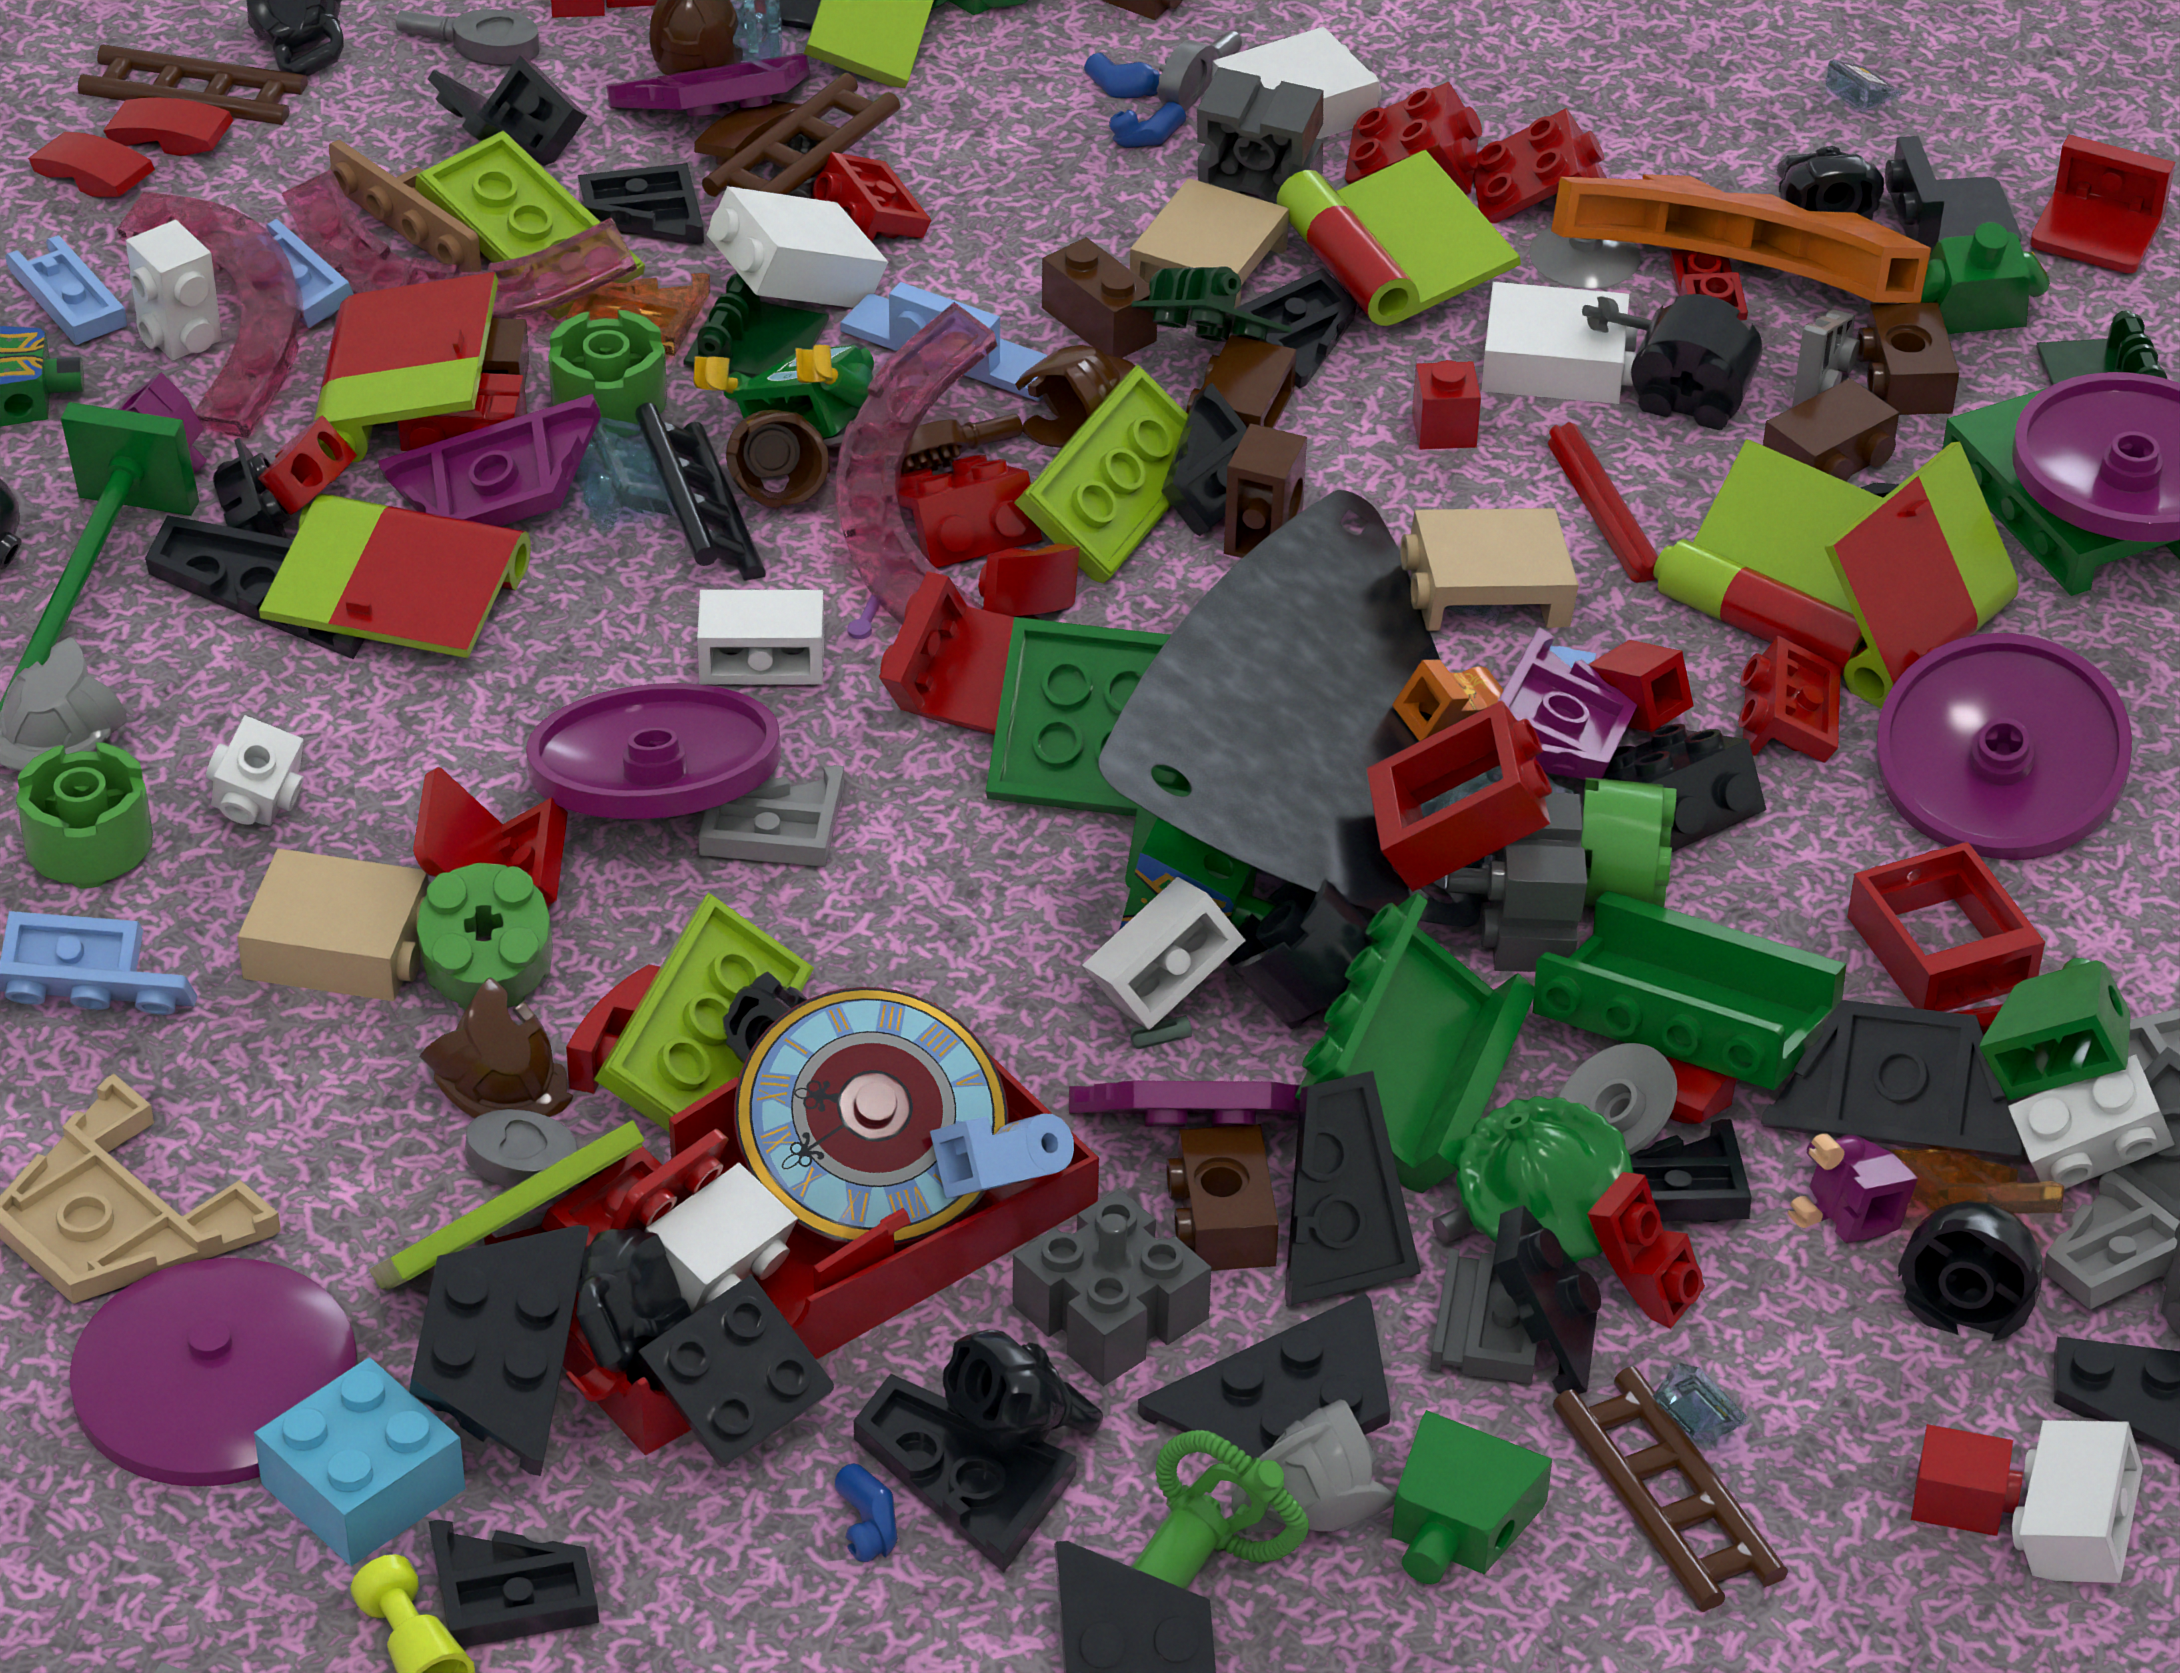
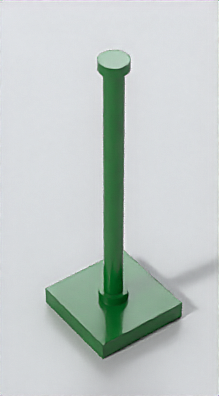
(118, 462)

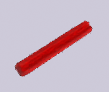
(1603, 502)

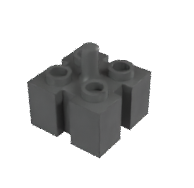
(1257, 133)
(1532, 890)
(1111, 1286)

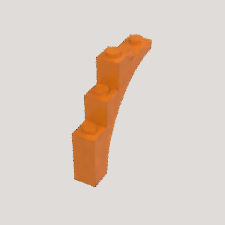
(1747, 227)

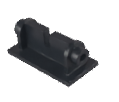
(244, 496)

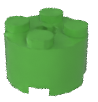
(613, 360)
(84, 814)
(1627, 839)
(477, 904)

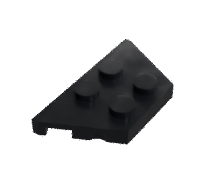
(1899, 1082)
(501, 1337)
(1282, 1381)

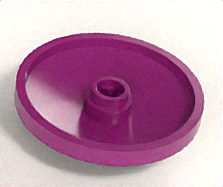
(2105, 454)
(2004, 745)
(653, 751)
(200, 1361)

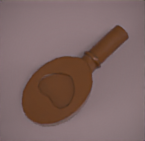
(944, 440)

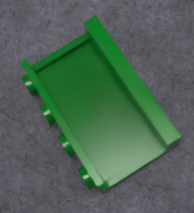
(2058, 546)
(1692, 990)
(1427, 1036)

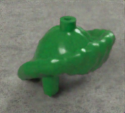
(1545, 1157)

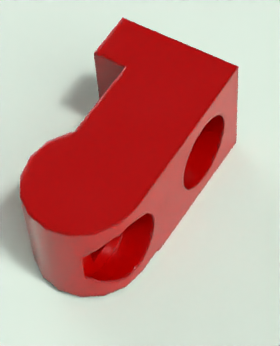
(303, 468)

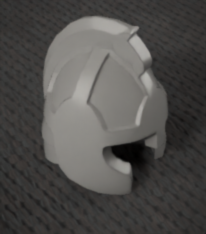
(56, 708)
(1325, 1470)

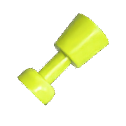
(418, 1641)

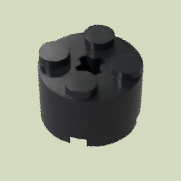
(1696, 361)
(1300, 950)

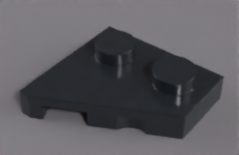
(646, 201)
(510, 1585)

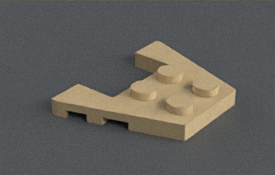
(97, 1225)

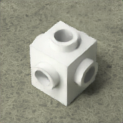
(256, 773)

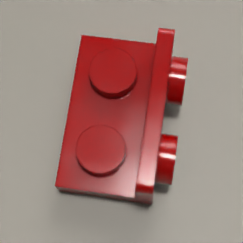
(871, 196)
(1791, 699)

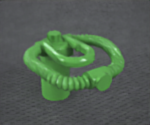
(1195, 1519)

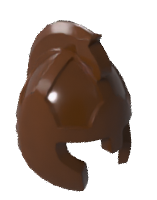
(693, 35)
(1073, 387)
(773, 446)
(495, 1062)

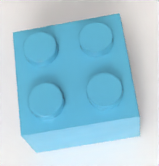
(360, 1461)

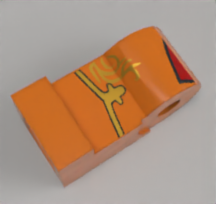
(1444, 696)

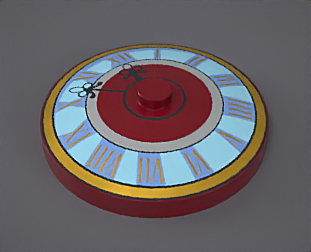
(844, 1110)

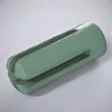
(1161, 1033)

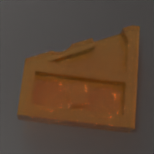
(668, 308)
(1959, 1177)

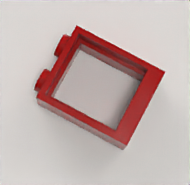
(1474, 826)
(1960, 974)

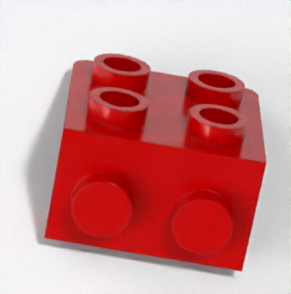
(1423, 121)
(1530, 164)
(2104, 205)
(968, 509)
(948, 658)
(459, 832)
(638, 1189)

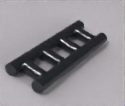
(693, 509)

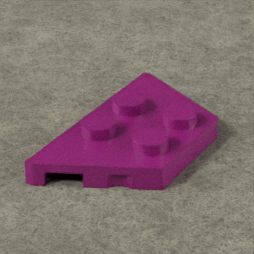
(702, 89)
(500, 469)
(1569, 708)
(1171, 1101)

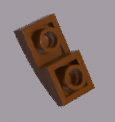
(740, 128)

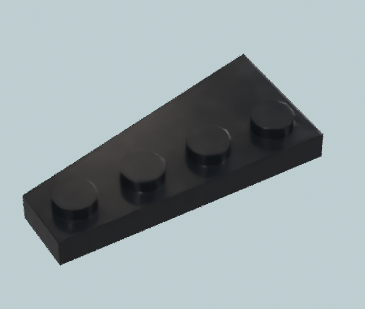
(231, 570)

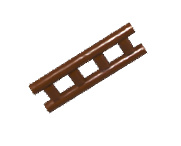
(174, 68)
(807, 122)
(1663, 1523)

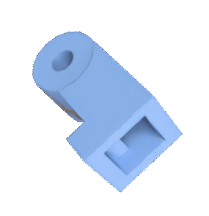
(1020, 1151)

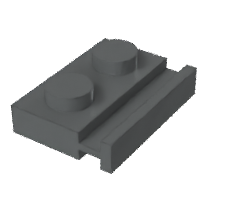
(1480, 1324)

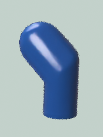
(1122, 80)
(1151, 132)
(876, 1508)

